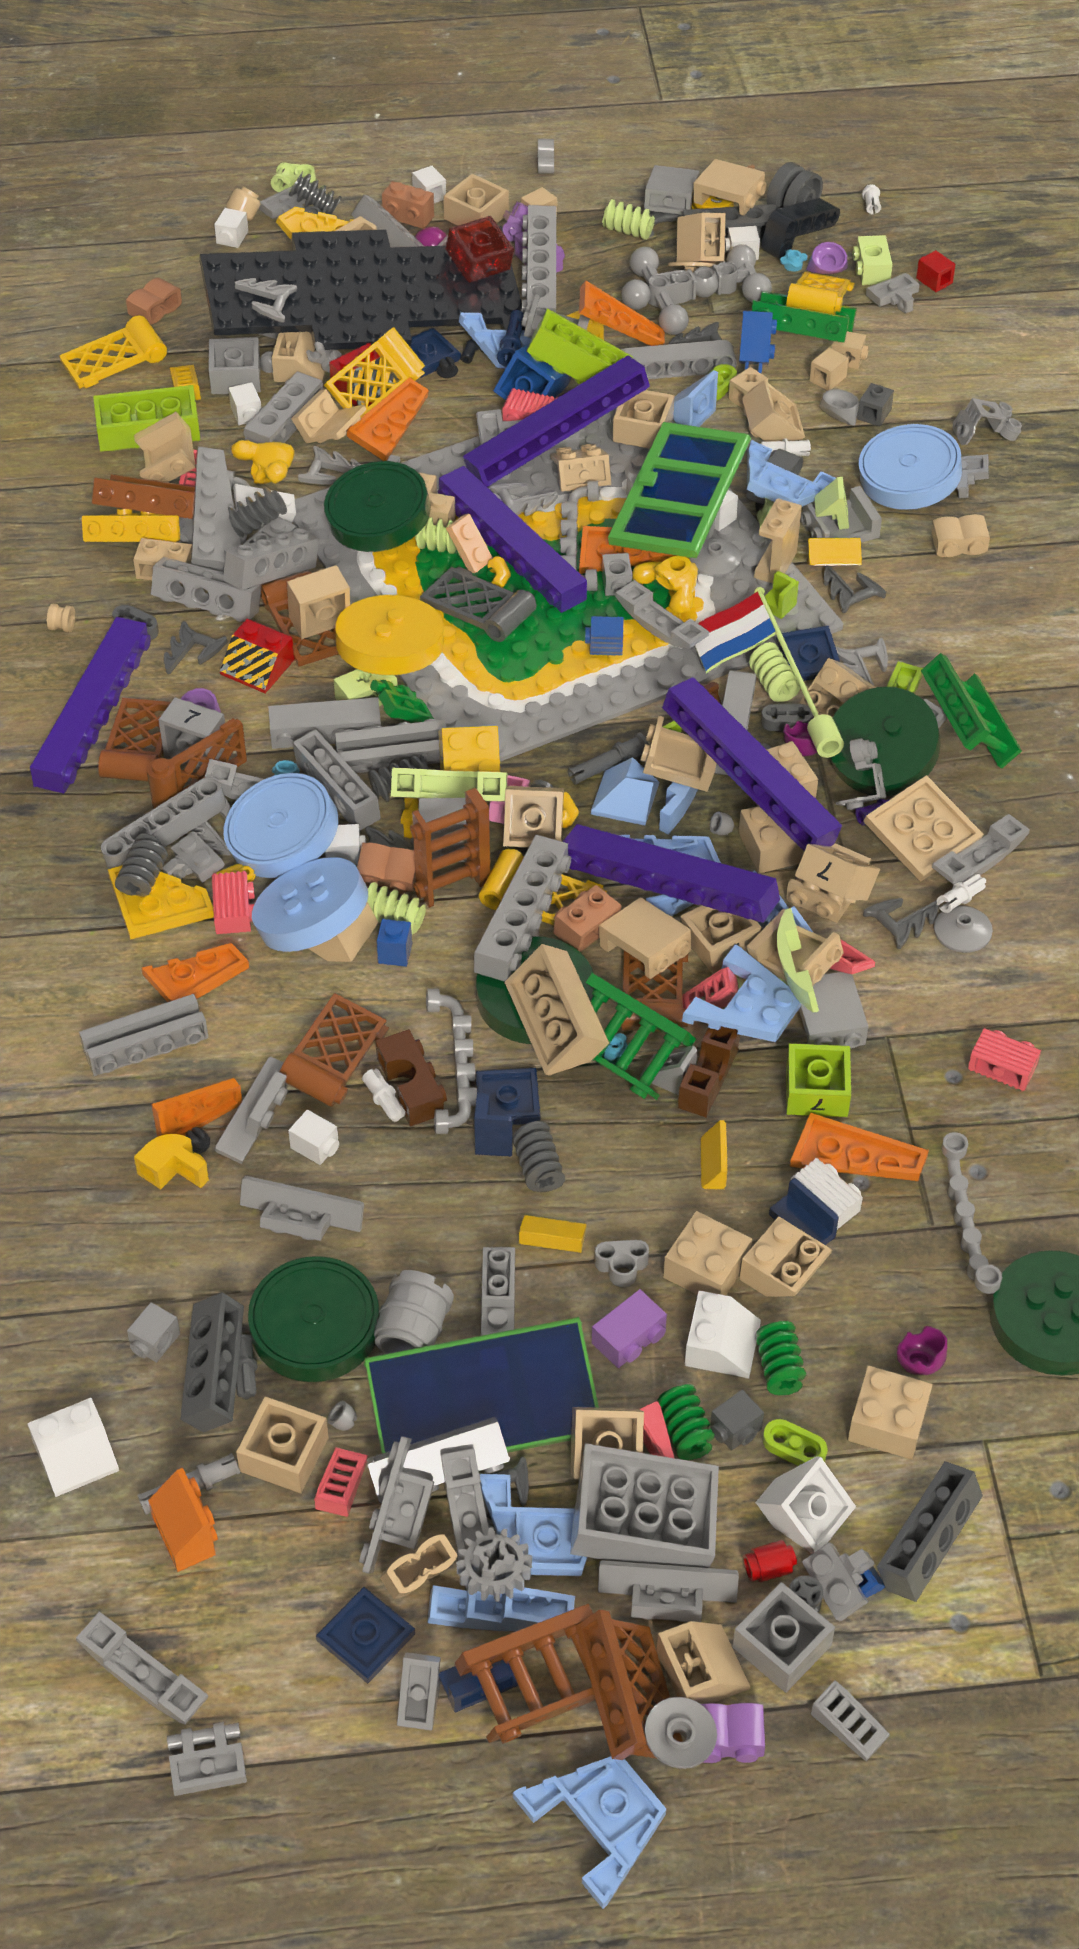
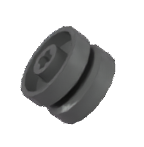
(793, 186)

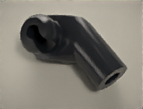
(469, 351)

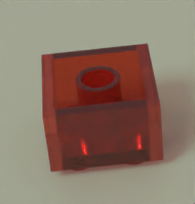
(479, 249)

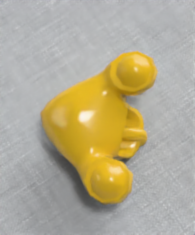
(269, 459)
(674, 574)

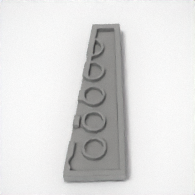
(211, 521)

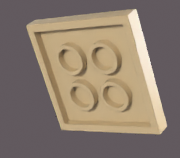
(922, 827)

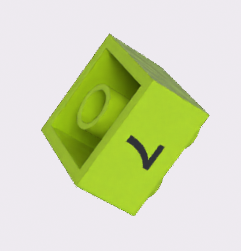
(818, 1080)

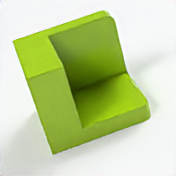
(783, 595)

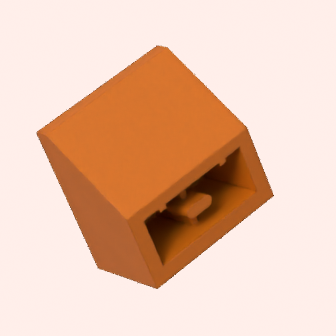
(183, 1521)

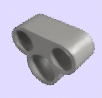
(545, 156)
(622, 1254)

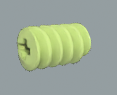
(628, 221)
(435, 536)
(774, 672)
(393, 909)

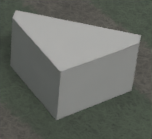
(674, 1068)

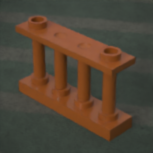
(145, 495)
(475, 850)
(511, 1650)

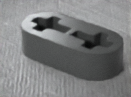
(135, 614)
(784, 715)

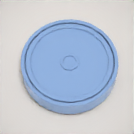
(910, 466)
(281, 824)
(310, 904)

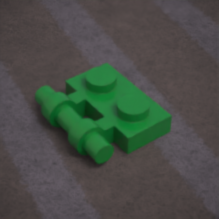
(401, 702)

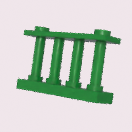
(806, 321)
(971, 710)
(649, 1023)

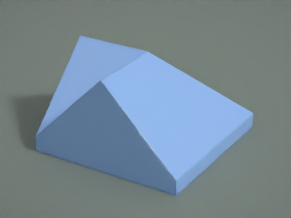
(697, 401)
(626, 793)

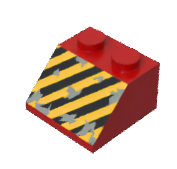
(358, 372)
(257, 656)

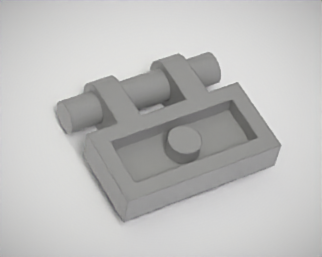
(209, 1767)

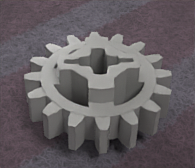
(491, 1552)

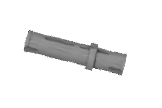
(204, 1476)

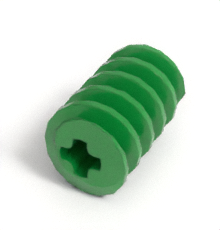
(780, 1357)
(686, 1422)

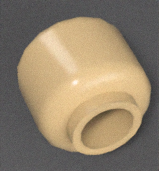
(244, 201)

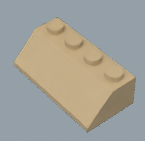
(556, 1010)

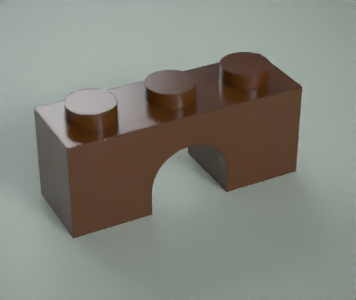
(403, 1057)
(705, 1078)

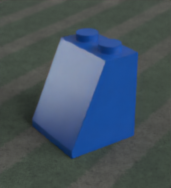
(530, 375)

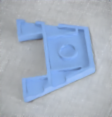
(486, 339)
(777, 483)
(693, 845)
(759, 1007)
(543, 1529)
(612, 1807)

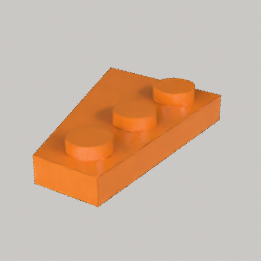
(196, 974)
(196, 1107)

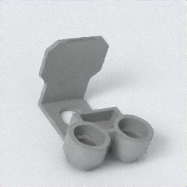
(998, 417)
(863, 754)

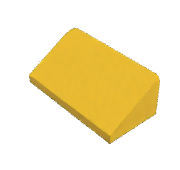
(834, 551)
(714, 1157)
(552, 1233)

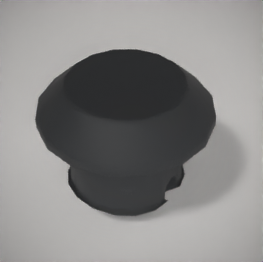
(447, 368)
(199, 1140)

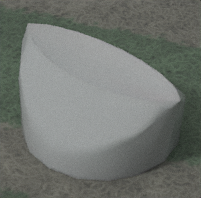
(840, 405)

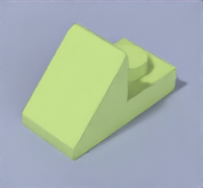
(833, 502)

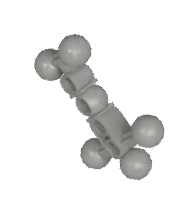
(679, 286)

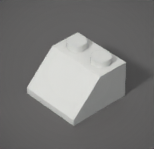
(721, 1336)
(73, 1447)

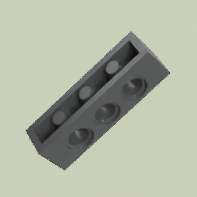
(756, 216)
(212, 1362)
(930, 1531)

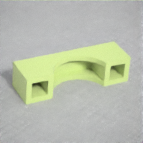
(447, 784)

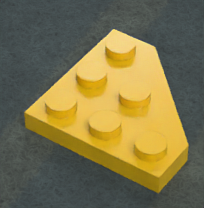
(299, 221)
(166, 907)

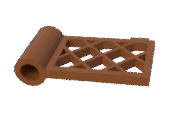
(275, 598)
(132, 761)
(168, 779)
(669, 1008)
(315, 1074)

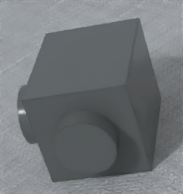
(875, 404)
(736, 1420)

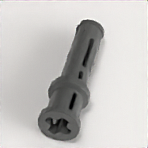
(619, 753)

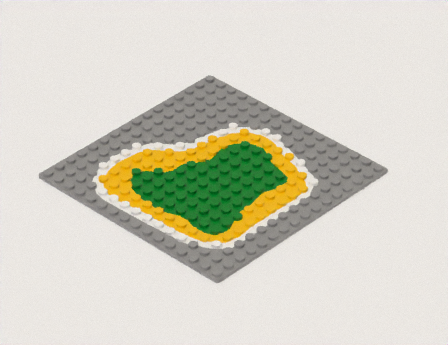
(542, 675)

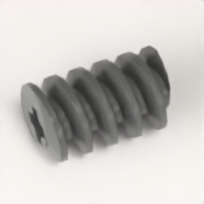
(314, 195)
(256, 512)
(381, 781)
(141, 866)
(538, 1157)

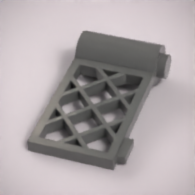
(502, 615)

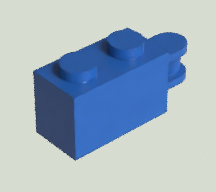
(756, 338)

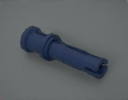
(511, 341)

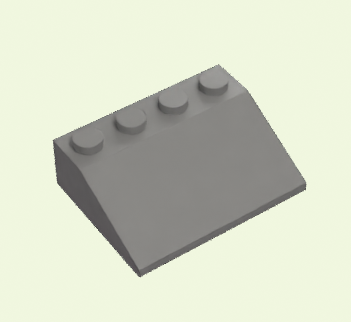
(645, 1508)

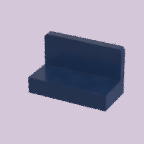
(492, 1132)
(806, 1212)
(467, 1690)

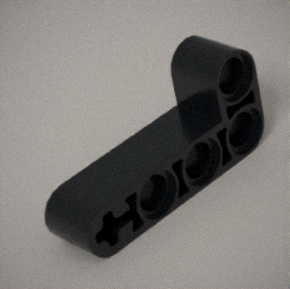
(794, 221)

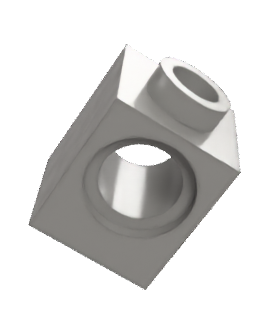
(615, 572)
(153, 1332)

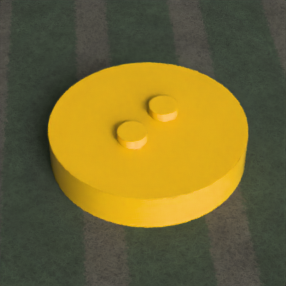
(389, 635)

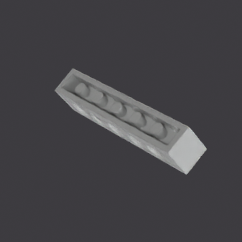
(539, 256)
(522, 908)

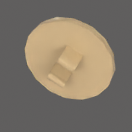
(689, 265)

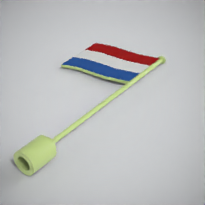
(742, 630)

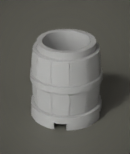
(412, 1312)

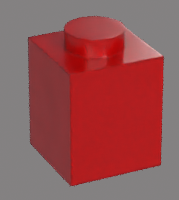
(935, 271)

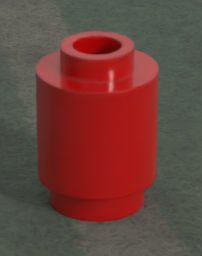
(769, 1561)

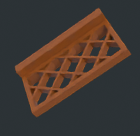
(611, 1686)

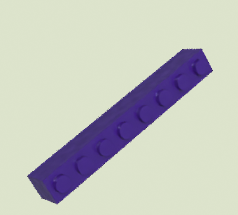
(557, 421)
(515, 540)
(90, 705)
(750, 765)
(672, 873)

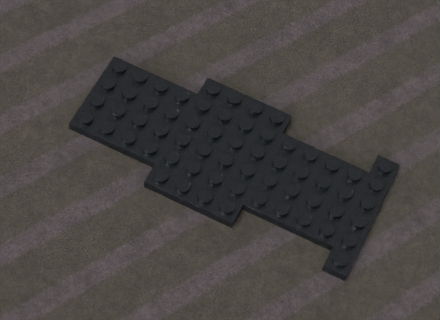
(352, 289)

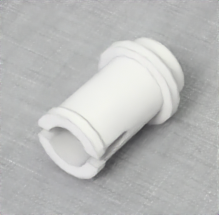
(871, 196)

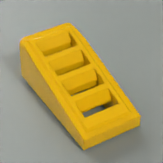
(185, 376)

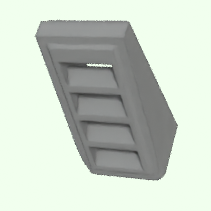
(848, 1703)

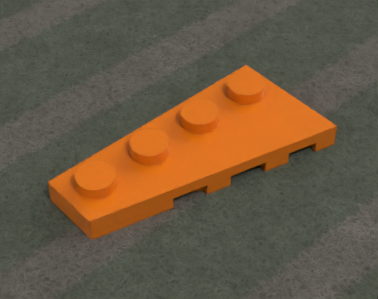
(616, 315)
(389, 419)
(596, 544)
(857, 1150)

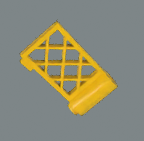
(818, 293)
(139, 340)
(399, 360)
(503, 873)

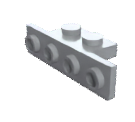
(254, 1112)
(299, 1209)
(401, 1509)
(667, 1590)

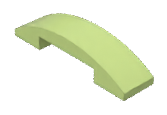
(799, 982)

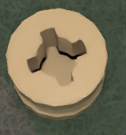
(61, 617)

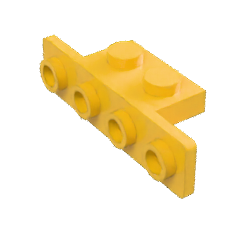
(130, 527)

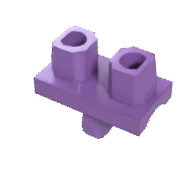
(514, 220)

